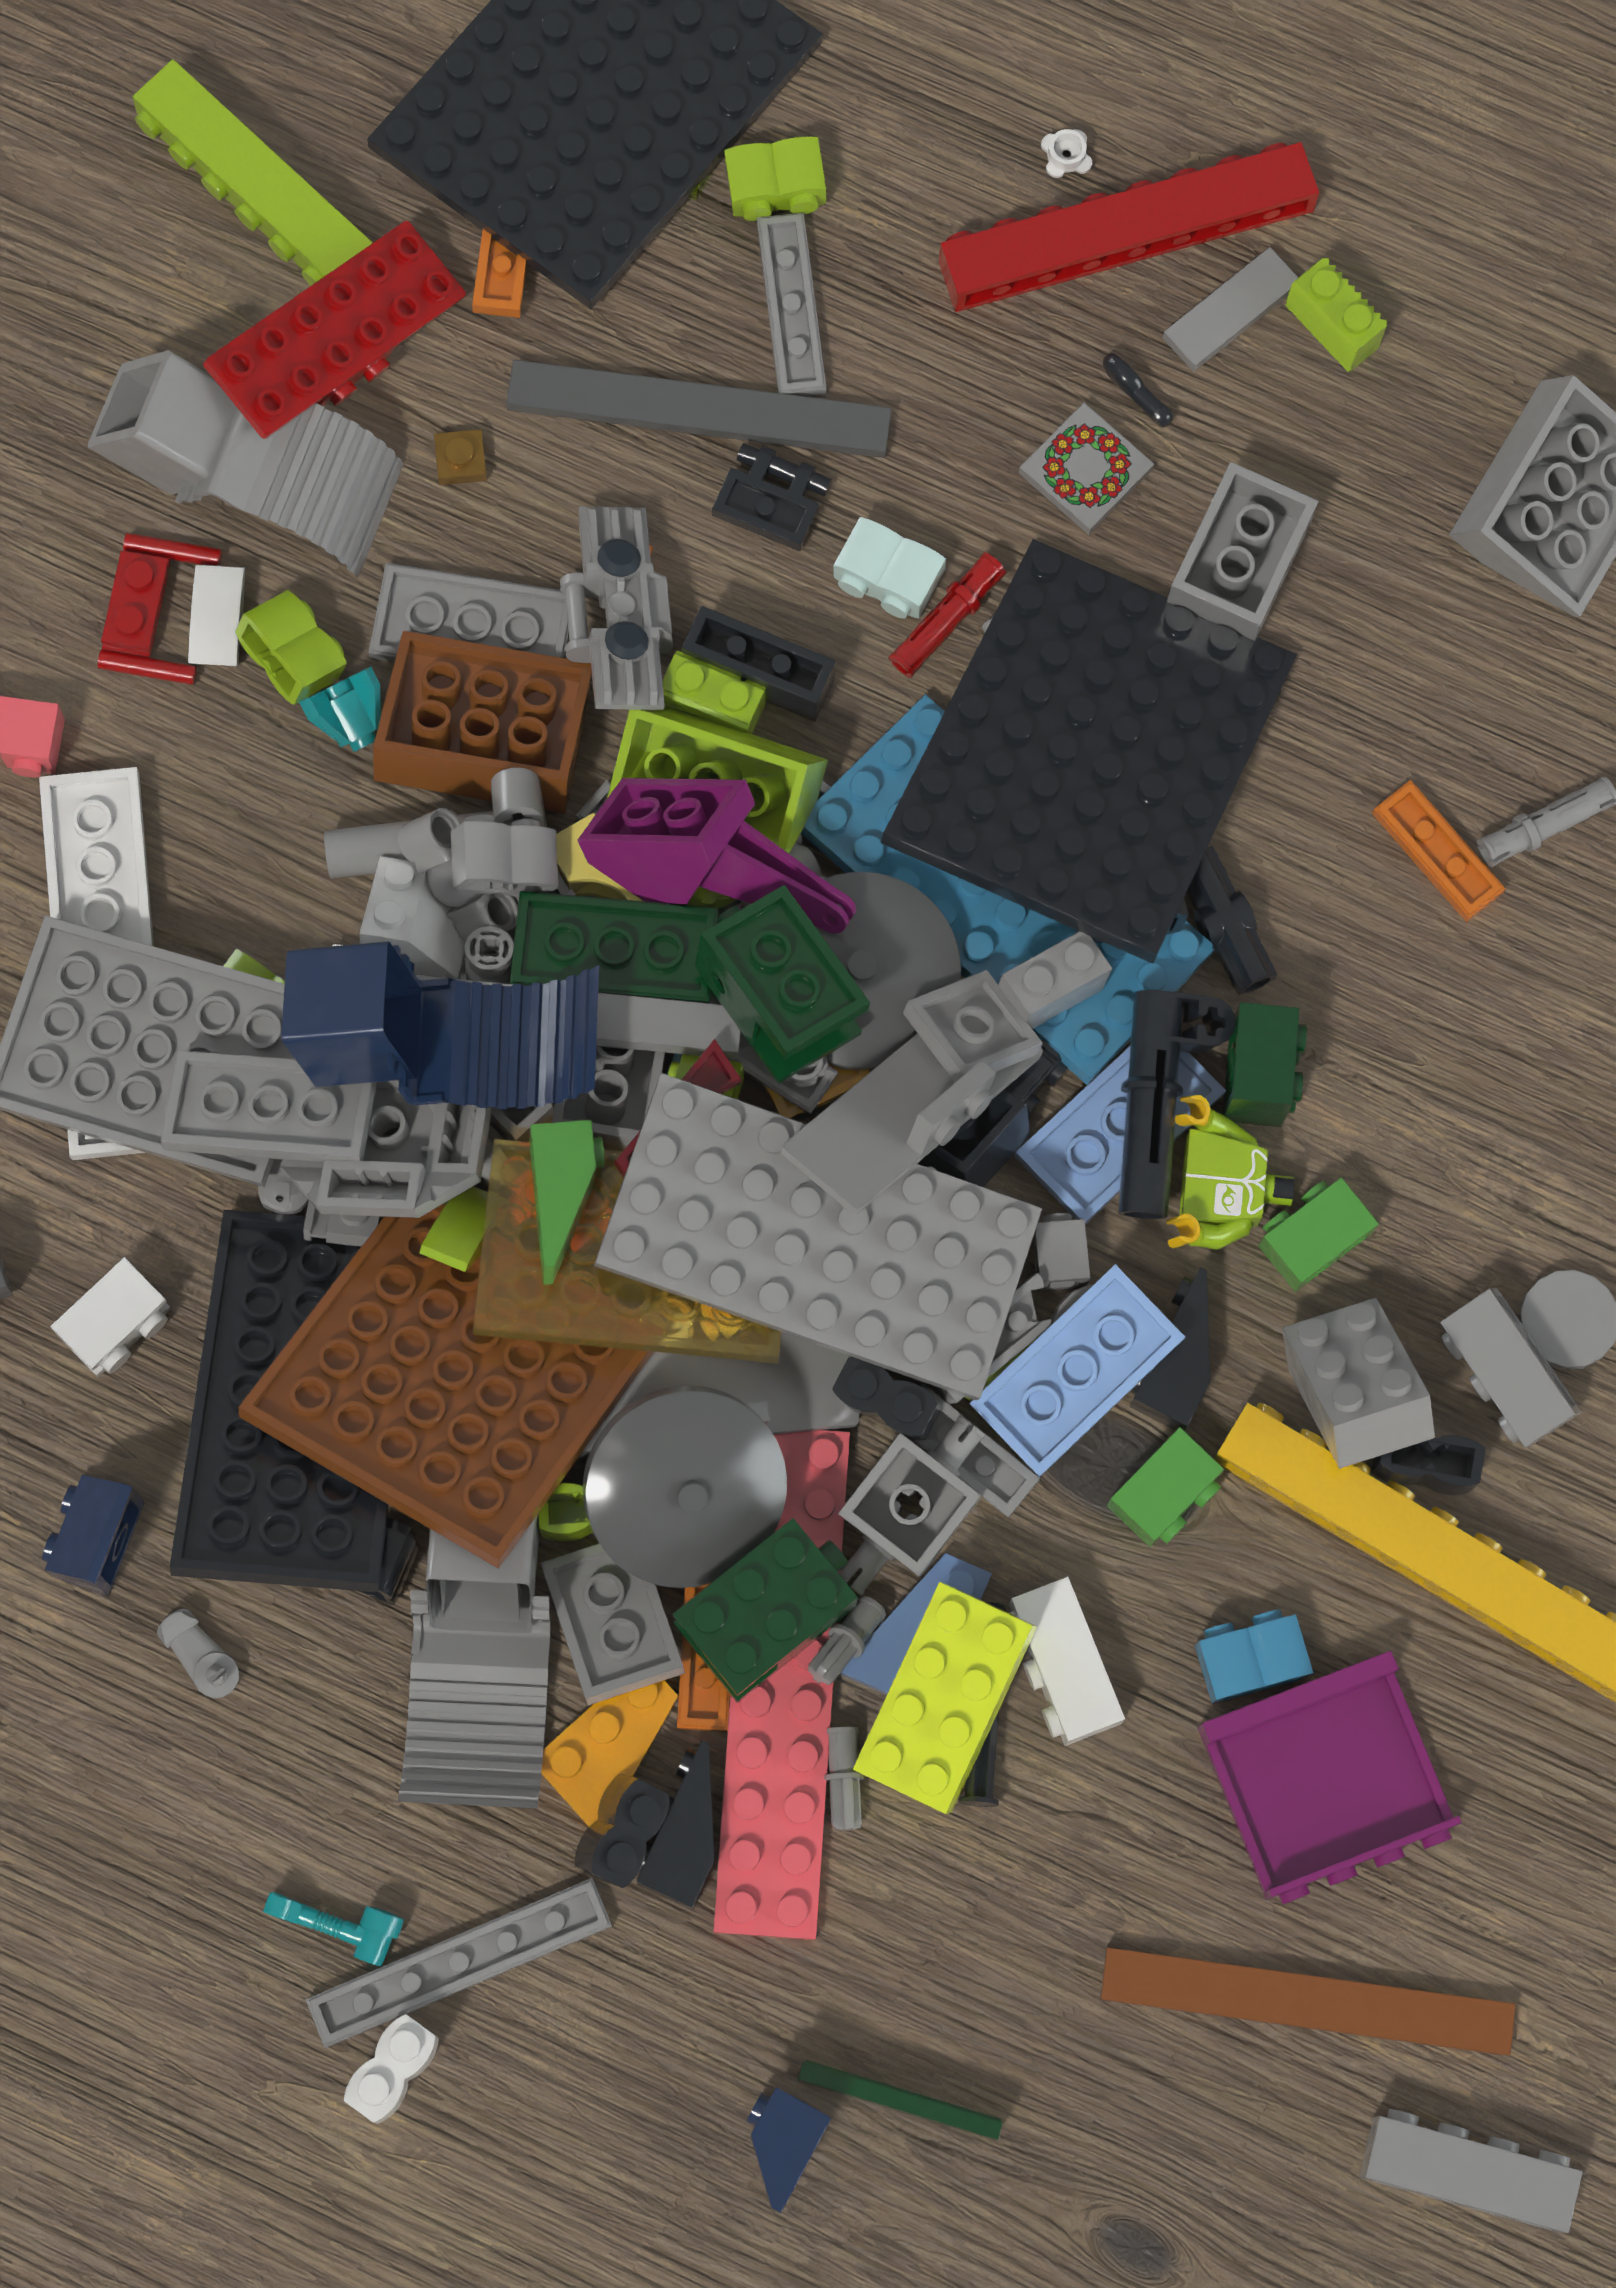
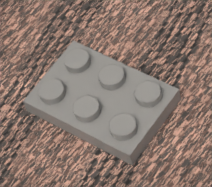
(610, 1624)

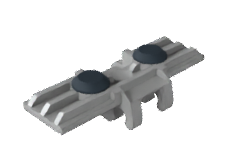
(636, 606)

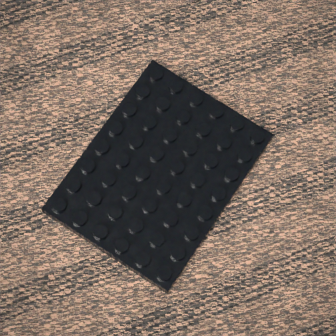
(589, 120)
(1089, 751)

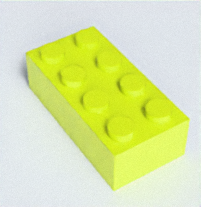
(944, 1698)

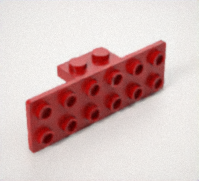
(335, 331)

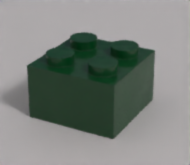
(1262, 1064)

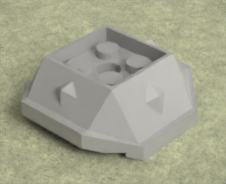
(403, 1175)

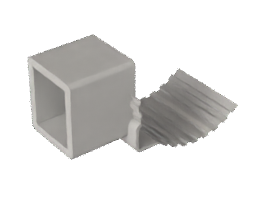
(191, 440)
(477, 1679)

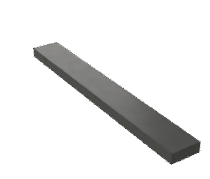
(698, 408)

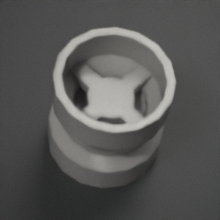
(481, 963)

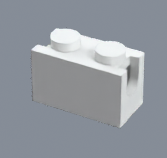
(112, 1318)

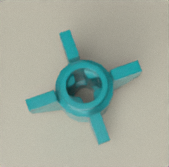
(347, 709)

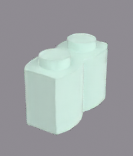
(888, 568)

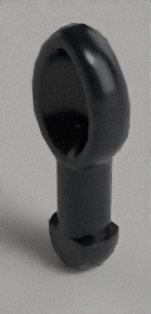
(1134, 387)

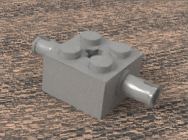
(876, 1507)

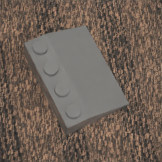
(1550, 498)

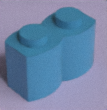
(1253, 1657)

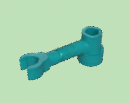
(370, 1937)

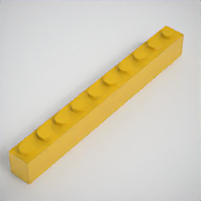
(1424, 1546)

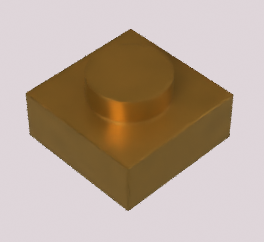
(460, 457)

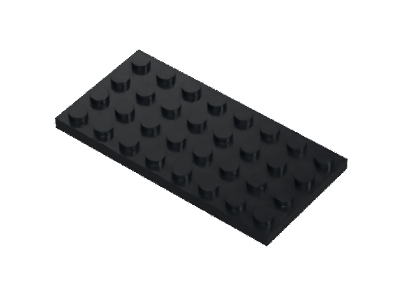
(245, 1497)

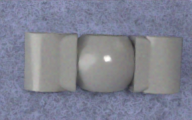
(428, 846)

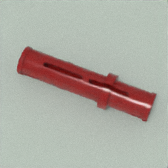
(959, 602)

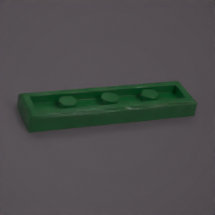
(900, 2100)

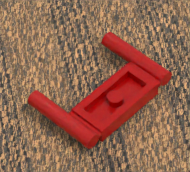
(137, 606)

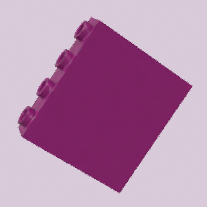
(1327, 1778)

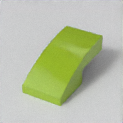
(458, 1230)

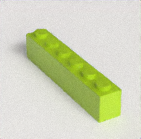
(246, 173)

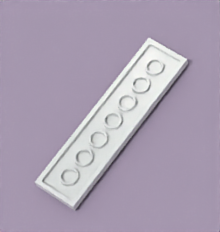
(97, 872)

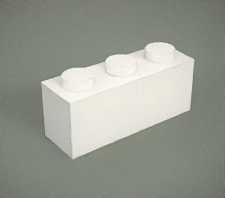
(1066, 1664)

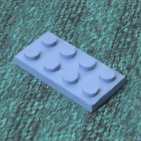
(1082, 1145)
(1077, 1370)

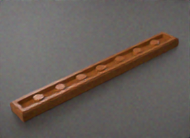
(1307, 2001)

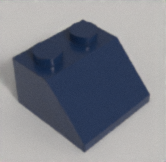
(93, 1534)
(784, 2141)

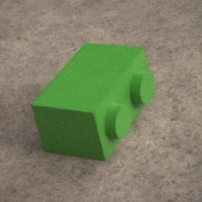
(1317, 1233)
(1166, 1488)

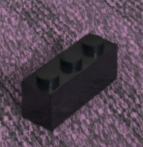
(792, 674)

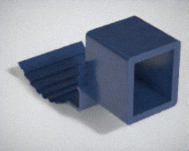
(369, 1019)

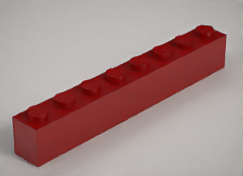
(1127, 225)

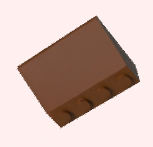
(476, 709)

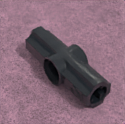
(1229, 925)

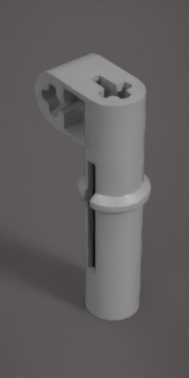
(357, 850)

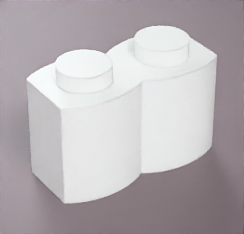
(383, 2081)

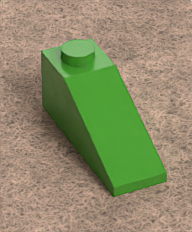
(563, 1178)

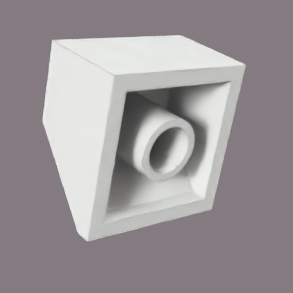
(412, 918)

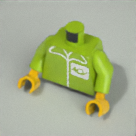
(1222, 1180)

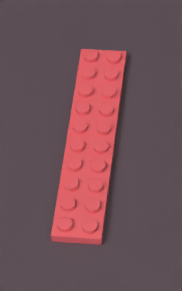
(781, 1741)

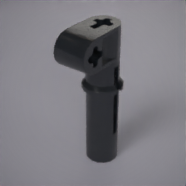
(1154, 1089)

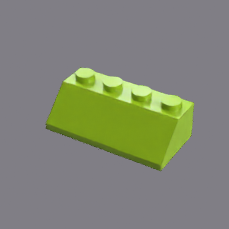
(686, 746)

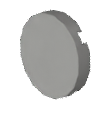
(1570, 1318)

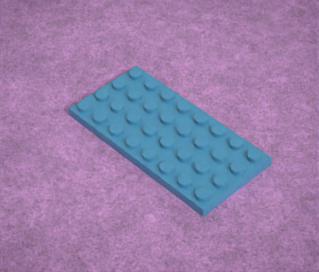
(988, 928)

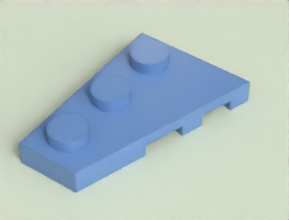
(891, 1640)

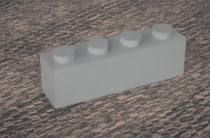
(1471, 2173)

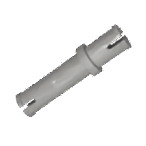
(1530, 830)

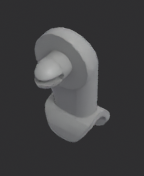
(202, 1658)

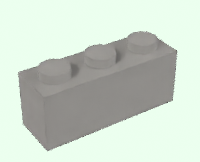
(1508, 1368)

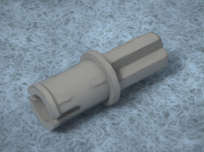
(846, 1640)
(843, 1779)

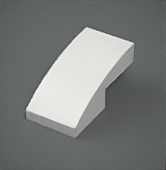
(216, 614)

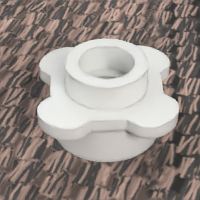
(1068, 140)

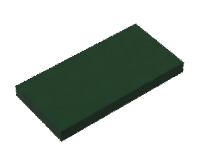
(637, 944)

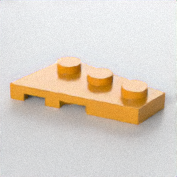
(605, 1743)

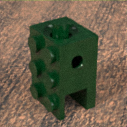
(780, 983)
(766, 1609)

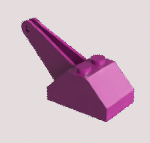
(692, 833)

